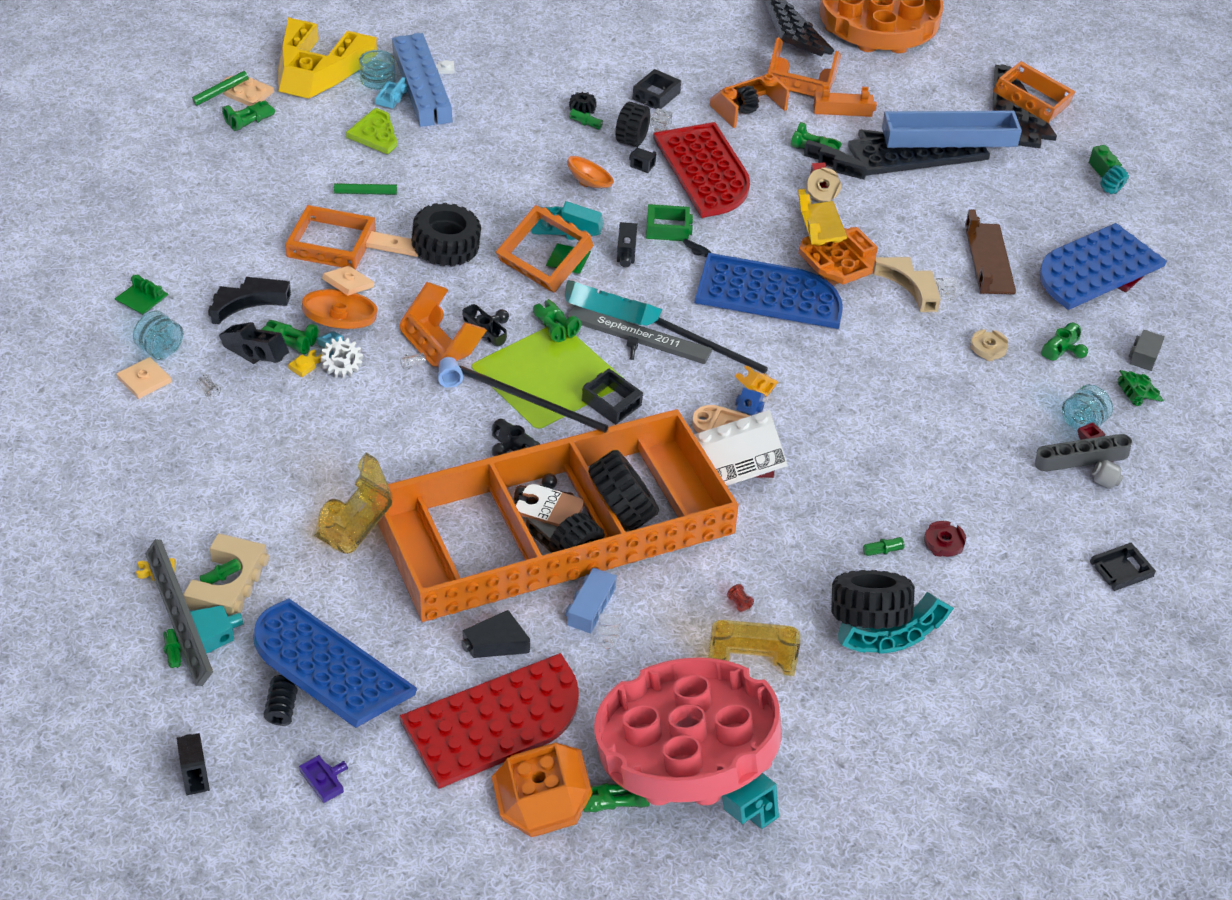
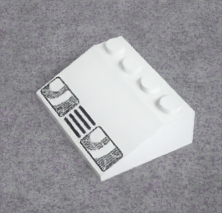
(744, 448)

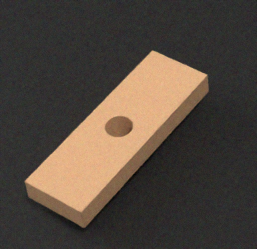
(390, 243)

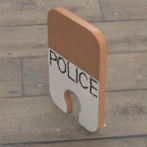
(552, 505)

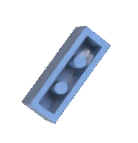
(591, 600)

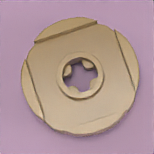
(832, 181)
(989, 352)

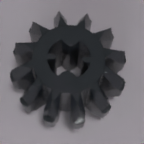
(747, 99)
(583, 102)

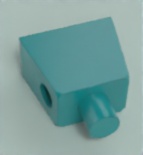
(215, 626)

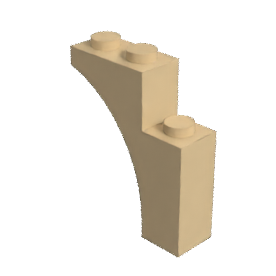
(918, 283)

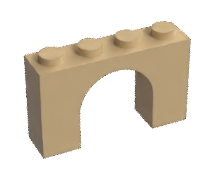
(231, 595)

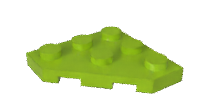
(374, 131)

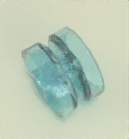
(377, 69)
(158, 335)
(1087, 406)

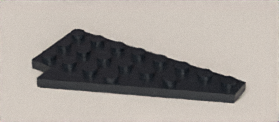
(795, 29)
(1032, 127)
(873, 151)

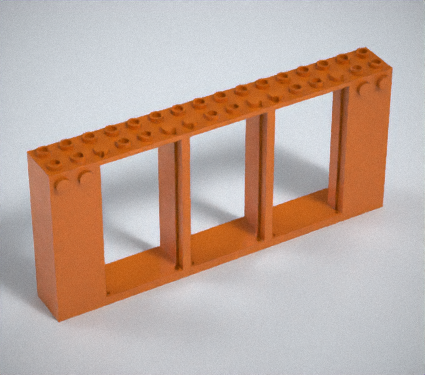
(667, 447)

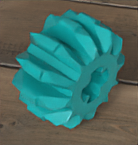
(1114, 179)

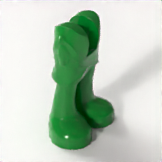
(252, 113)
(801, 136)
(552, 313)
(302, 340)
(611, 796)

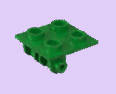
(560, 253)
(141, 295)
(1138, 387)

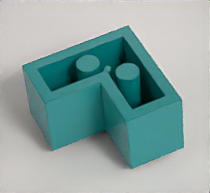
(754, 802)

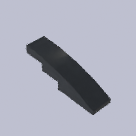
(838, 160)

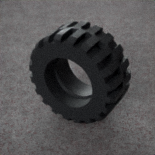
(446, 234)
(623, 490)
(872, 599)

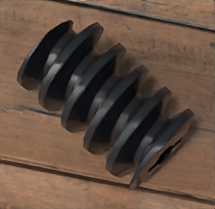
(280, 701)

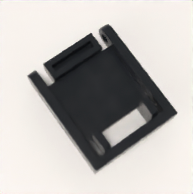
(1118, 570)

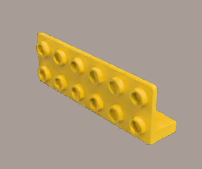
(821, 220)

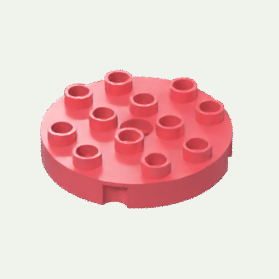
(688, 730)

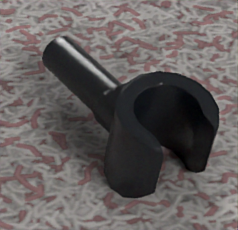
(632, 342)

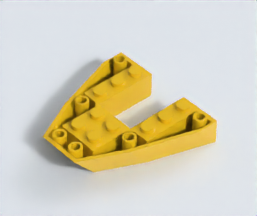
(311, 73)

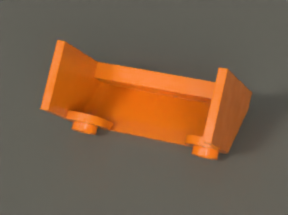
(800, 84)
(725, 103)
(423, 329)

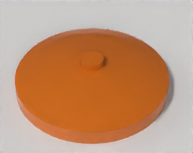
(338, 310)

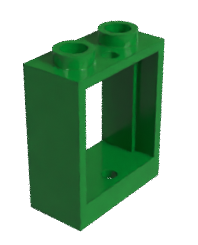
(665, 231)

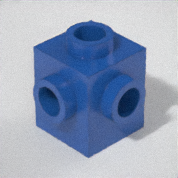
(756, 402)

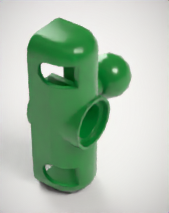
(1064, 341)

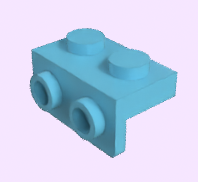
(391, 93)

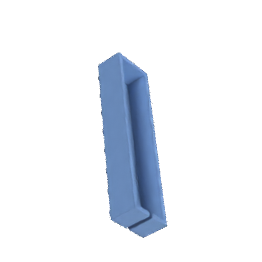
(422, 78)
(951, 129)

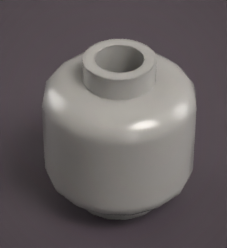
(1107, 474)

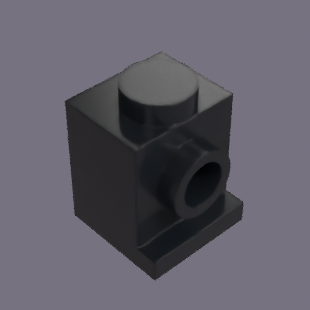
(642, 160)

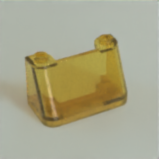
(348, 524)
(756, 639)

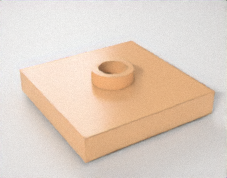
(348, 280)
(144, 377)

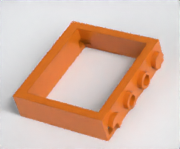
(1039, 82)
(324, 254)
(554, 281)

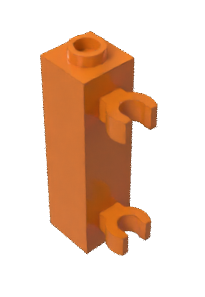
(844, 103)

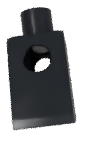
(626, 251)

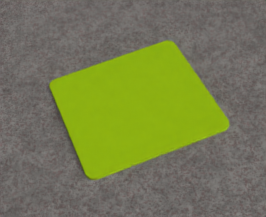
(545, 370)

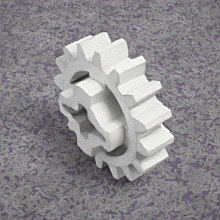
(343, 350)

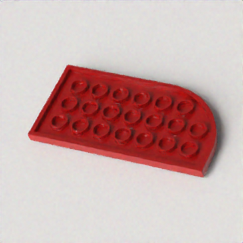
(705, 167)
(494, 720)

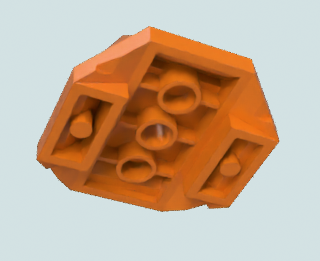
(842, 260)
(545, 805)

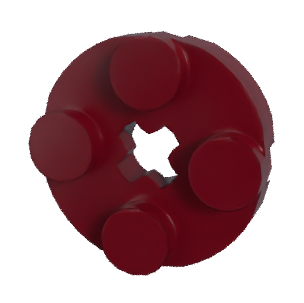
(944, 547)

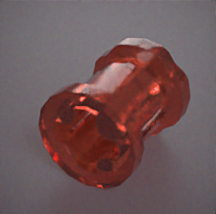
(740, 597)

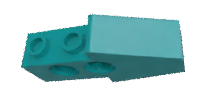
(580, 216)

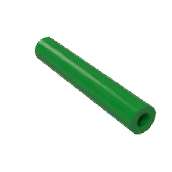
(220, 88)
(378, 189)

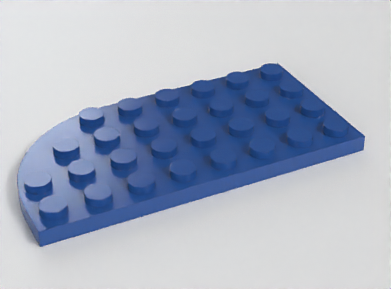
(1096, 265)
(769, 291)
(327, 664)

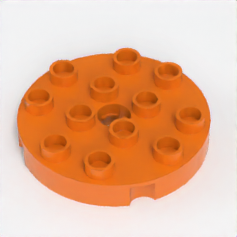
(882, 23)

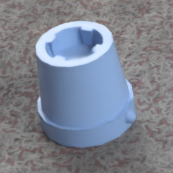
(449, 372)

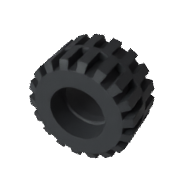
(632, 124)
(575, 531)

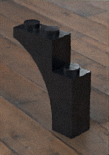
(250, 294)

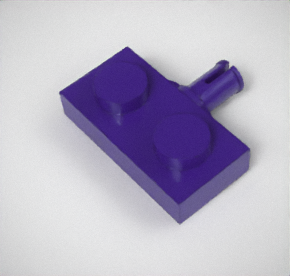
(323, 777)

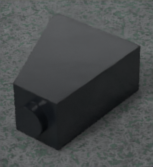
(496, 637)
(192, 764)

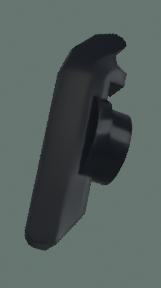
(696, 248)

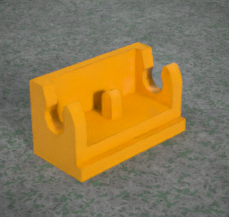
(757, 381)

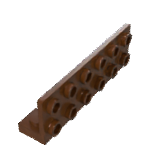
(989, 256)

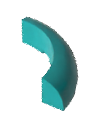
(611, 304)
(928, 614)

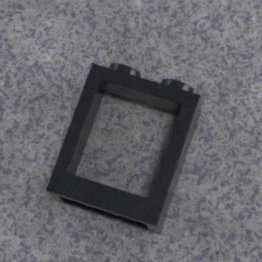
(668, 83)
(615, 414)

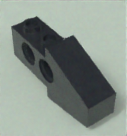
(254, 343)

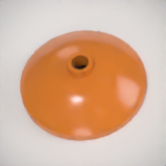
(589, 173)

